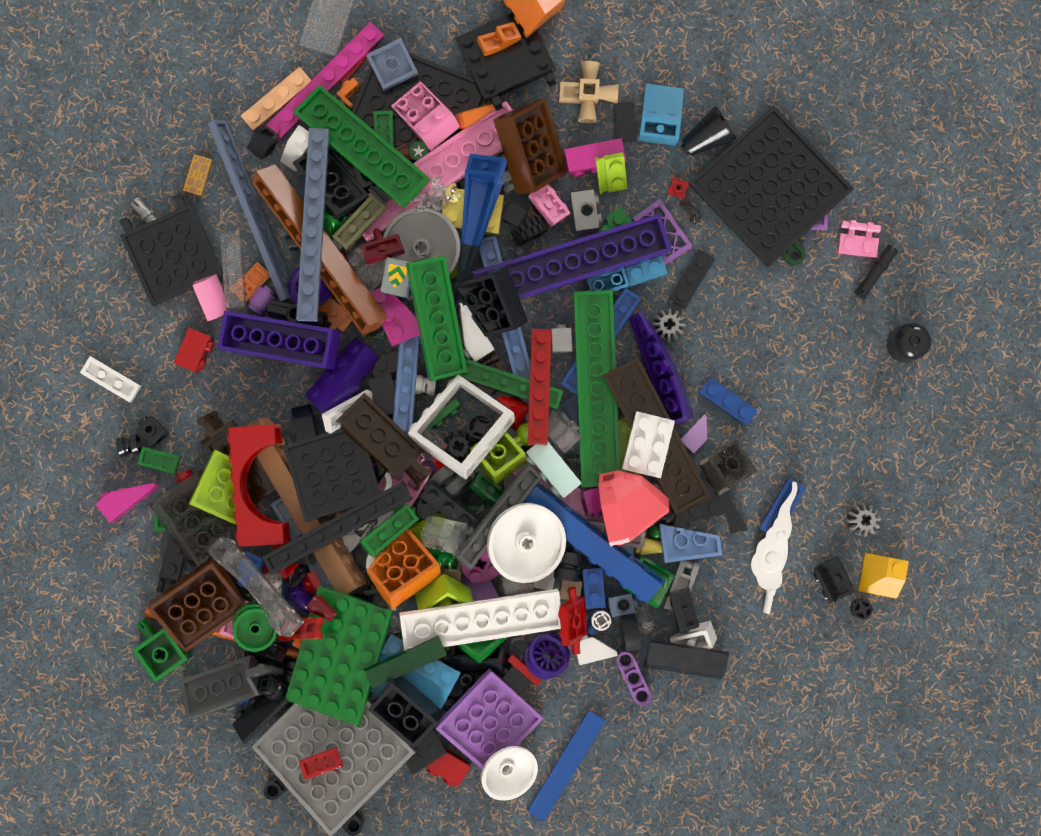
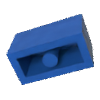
(593, 587)

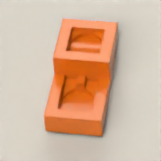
(503, 37)

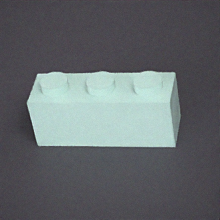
(553, 469)

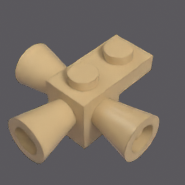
(588, 92)

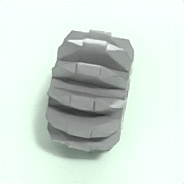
(673, 330)
(857, 518)

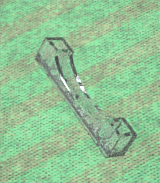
(278, 611)

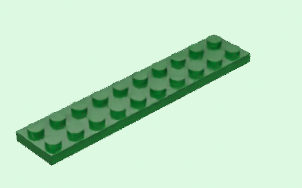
(595, 401)

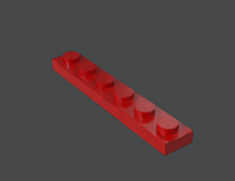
(539, 387)

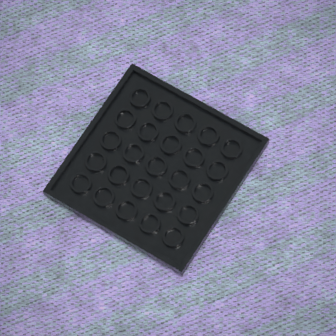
(771, 186)

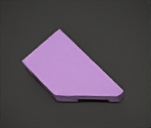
(696, 435)

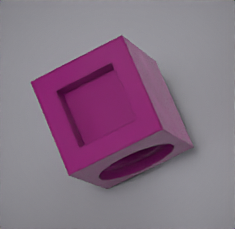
(591, 502)

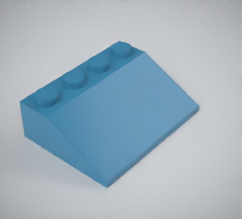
(432, 680)

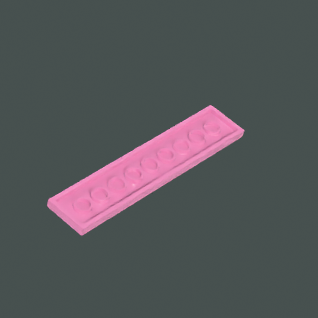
(449, 162)

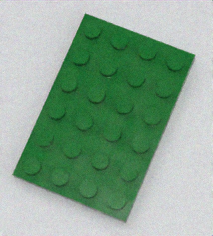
(331, 669)

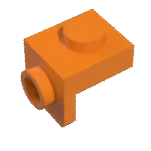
(347, 89)

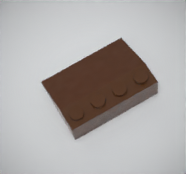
(530, 146)
(197, 604)

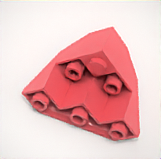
(629, 505)

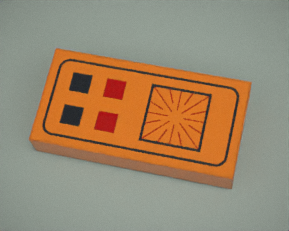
(254, 278)

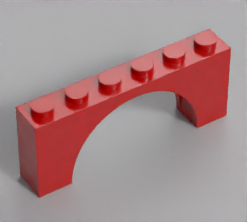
(252, 525)

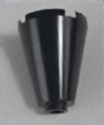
(708, 133)

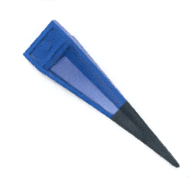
(481, 193)

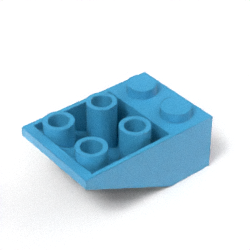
(661, 114)

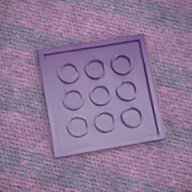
(488, 719)

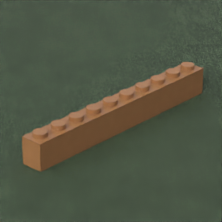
(335, 557)

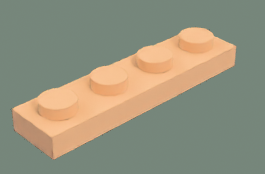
(276, 99)

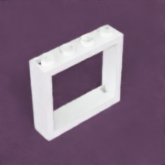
(482, 448)

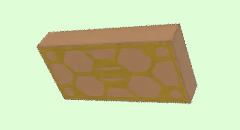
(198, 175)

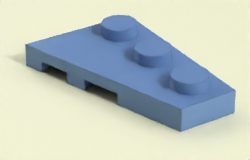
(685, 544)

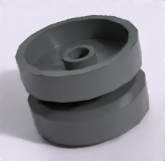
(446, 480)

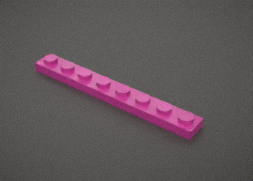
(328, 76)

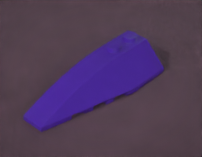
(661, 370)

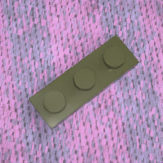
(359, 222)

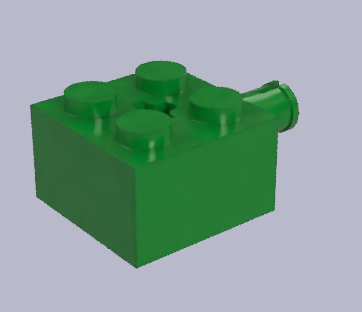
(150, 651)

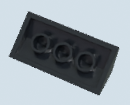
(343, 191)
(686, 659)

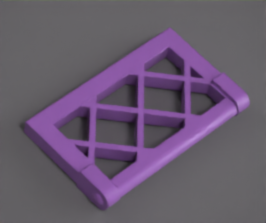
(679, 232)

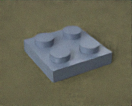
(392, 64)

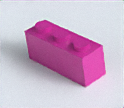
(582, 158)

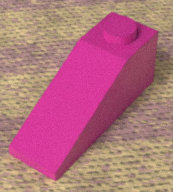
(119, 502)

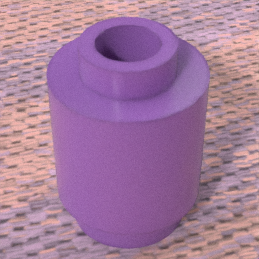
(261, 299)

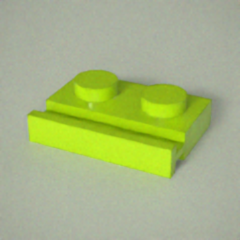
(611, 173)

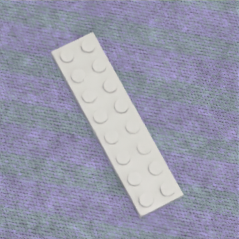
(482, 619)

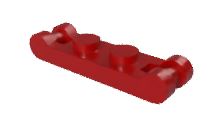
(308, 630)

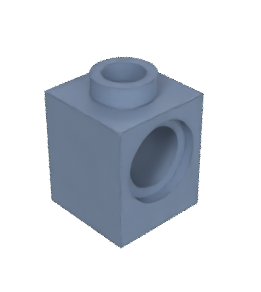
(613, 604)

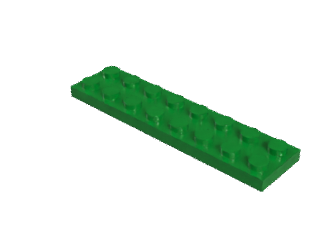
(363, 147)

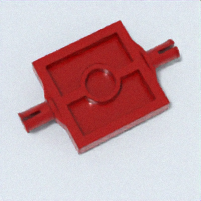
(573, 621)

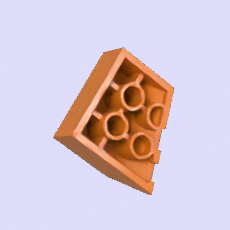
(533, 13)
(403, 569)

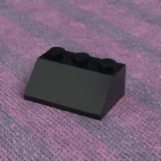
(259, 713)

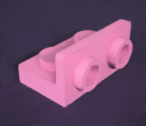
(549, 205)

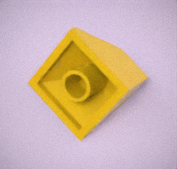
(882, 575)

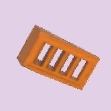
(471, 116)

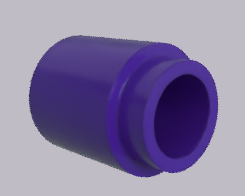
(300, 597)

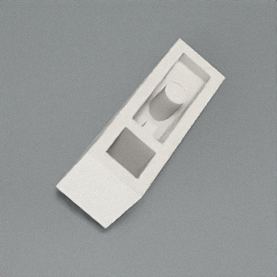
(472, 338)

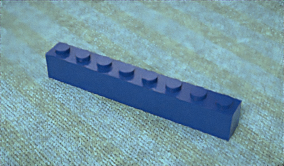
(596, 546)

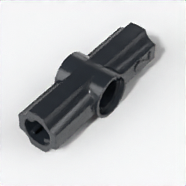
(287, 312)

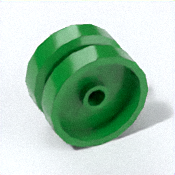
(252, 638)

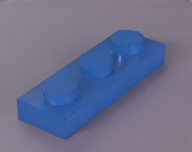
(728, 401)
(773, 512)

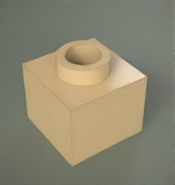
(566, 584)

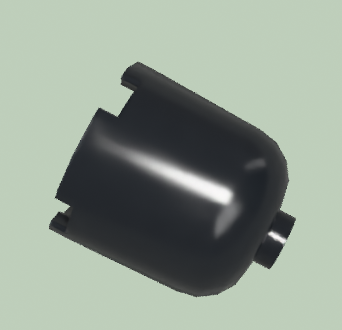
(908, 342)

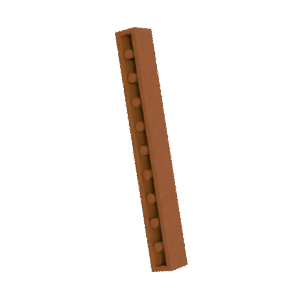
(335, 270)

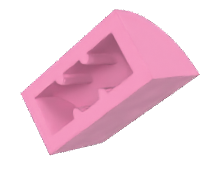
(210, 296)

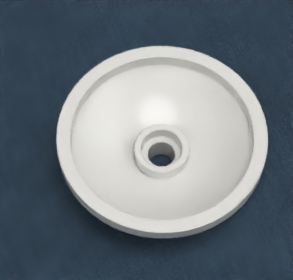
(514, 778)

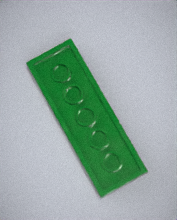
(436, 317)

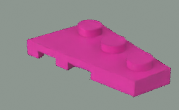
(400, 322)

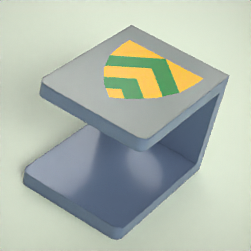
(395, 278)

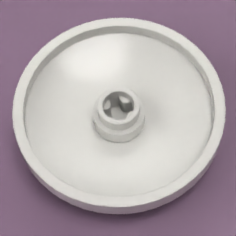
(526, 542)

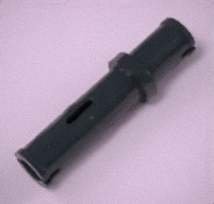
(881, 264)

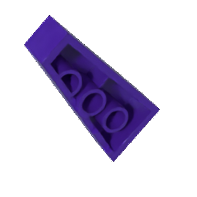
(339, 384)

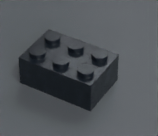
(406, 711)

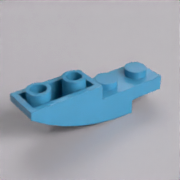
(629, 276)

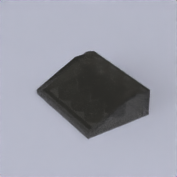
(187, 525)

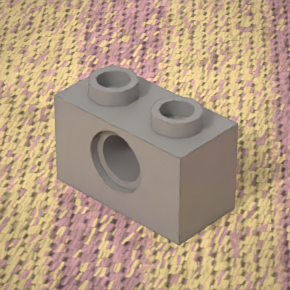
(579, 201)

